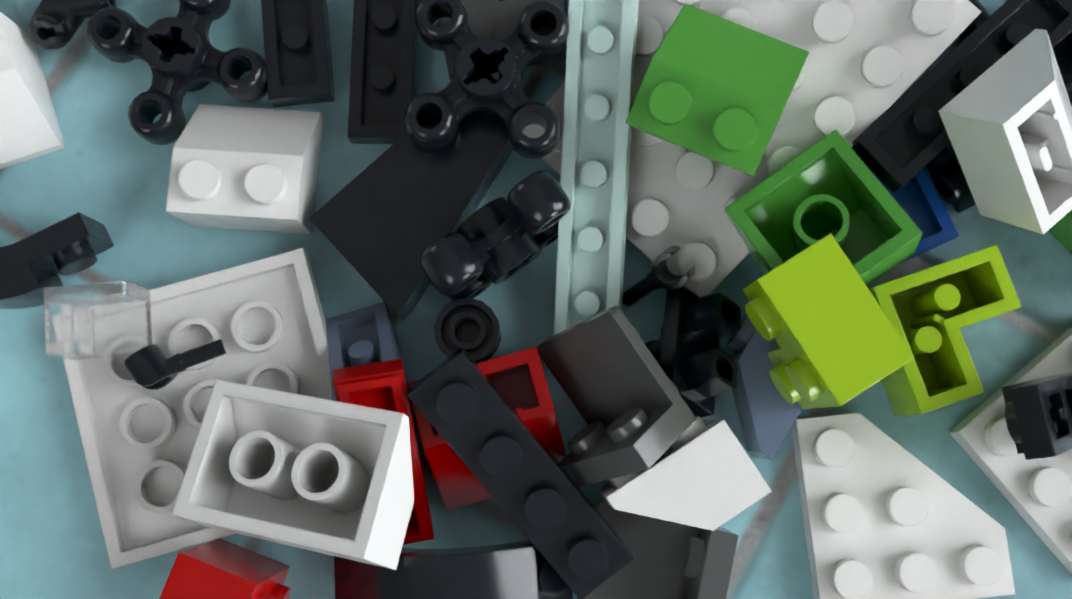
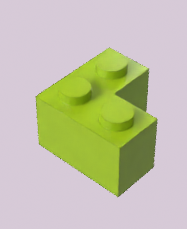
(928, 316)
(826, 328)

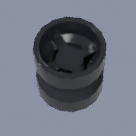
(478, 340)

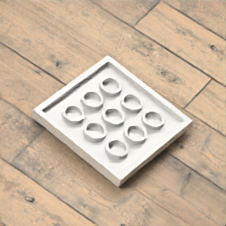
(144, 438)

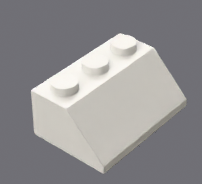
(302, 473)

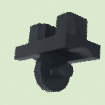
(691, 349)

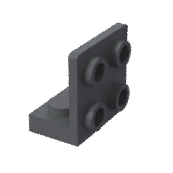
(619, 393)
(668, 559)

